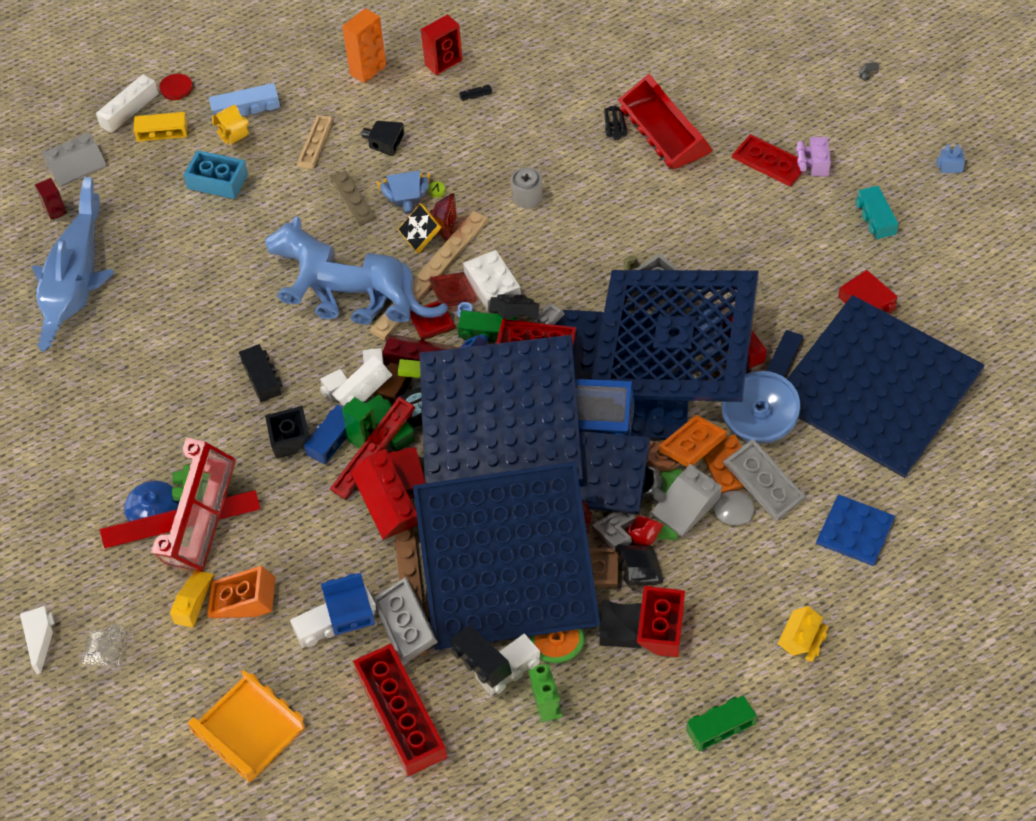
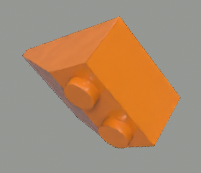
(242, 594)

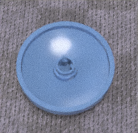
(767, 409)

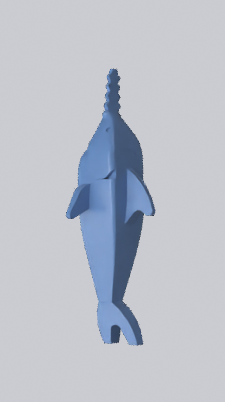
(69, 268)

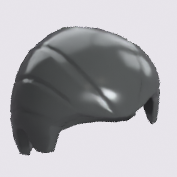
(653, 484)

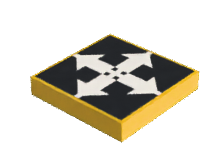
(419, 228)

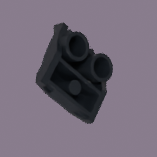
(639, 565)

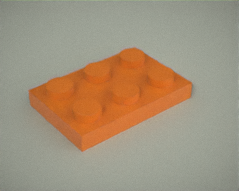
(692, 441)
(714, 461)

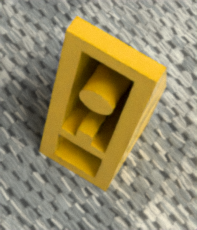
(191, 598)

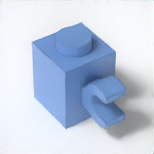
(951, 160)

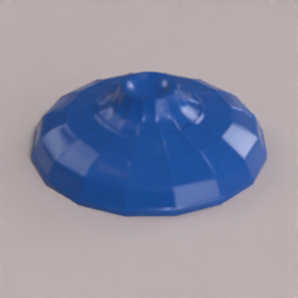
(149, 499)

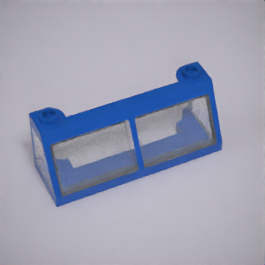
(605, 406)

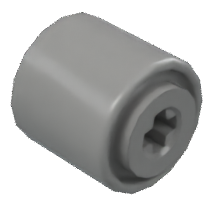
(526, 188)

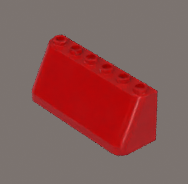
(663, 124)

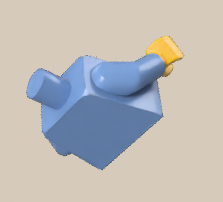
(405, 189)

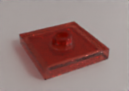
(452, 289)

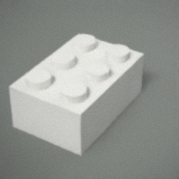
(490, 277)

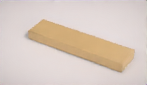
(315, 142)

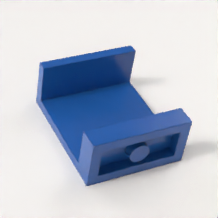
(347, 603)

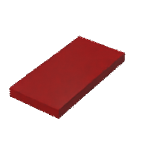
(768, 160)

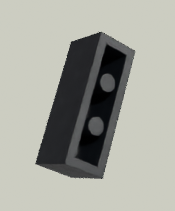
(261, 372)
(480, 656)

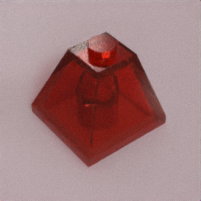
(446, 215)

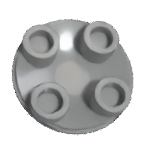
(734, 508)

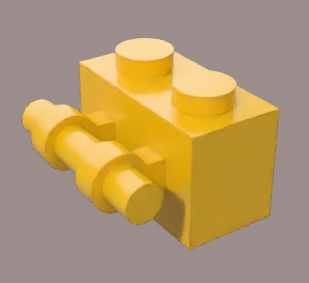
(804, 633)

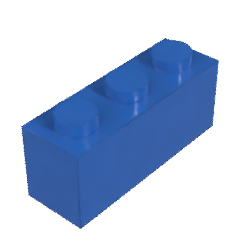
(327, 437)

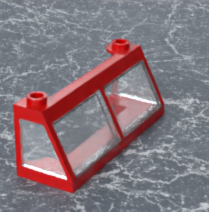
(198, 507)

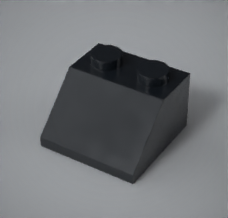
(287, 431)

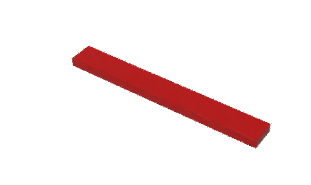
(163, 522)

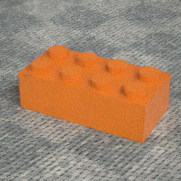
(364, 45)

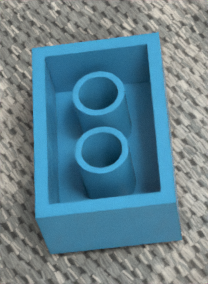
(215, 174)

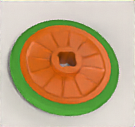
(561, 650)

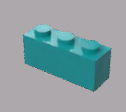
(876, 212)

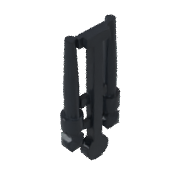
(616, 135)

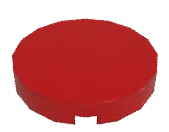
(176, 86)

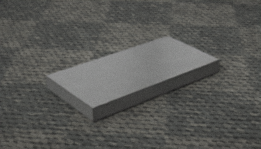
(764, 480)
(404, 620)

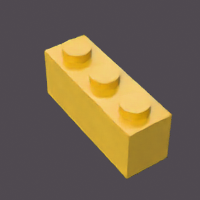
(160, 126)

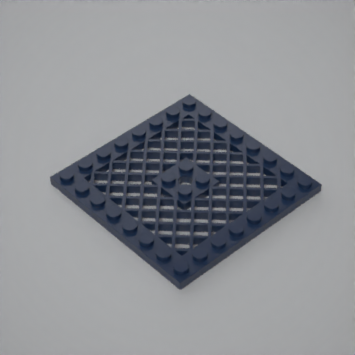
(727, 386)

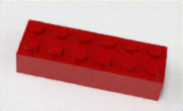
(400, 710)

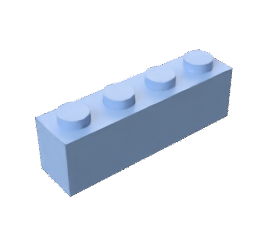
(247, 100)

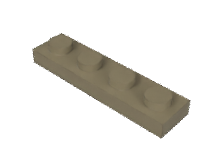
(352, 197)

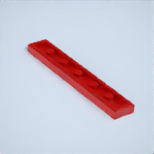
(375, 442)

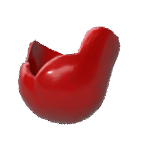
(644, 530)

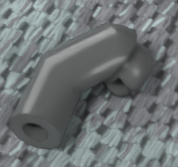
(864, 72)

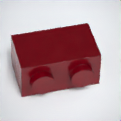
(50, 198)

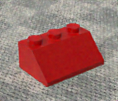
(661, 620)

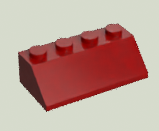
(384, 495)

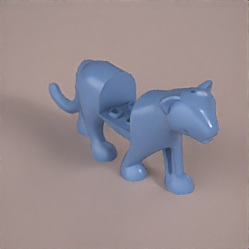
(380, 277)

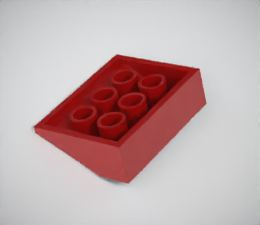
(521, 330)

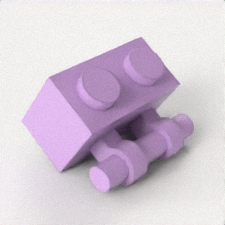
(818, 154)

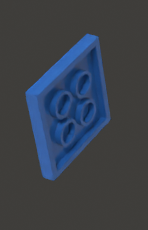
(855, 530)

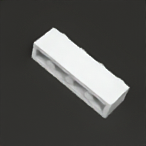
(127, 103)
(316, 624)

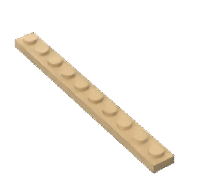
(436, 267)

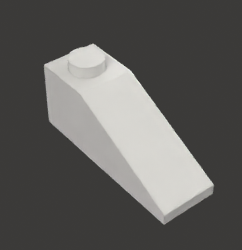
(38, 633)

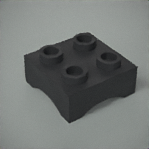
(514, 306)
(620, 624)

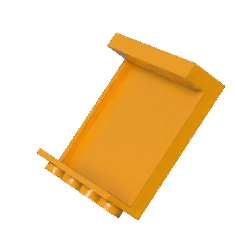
(248, 726)

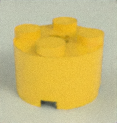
(231, 125)

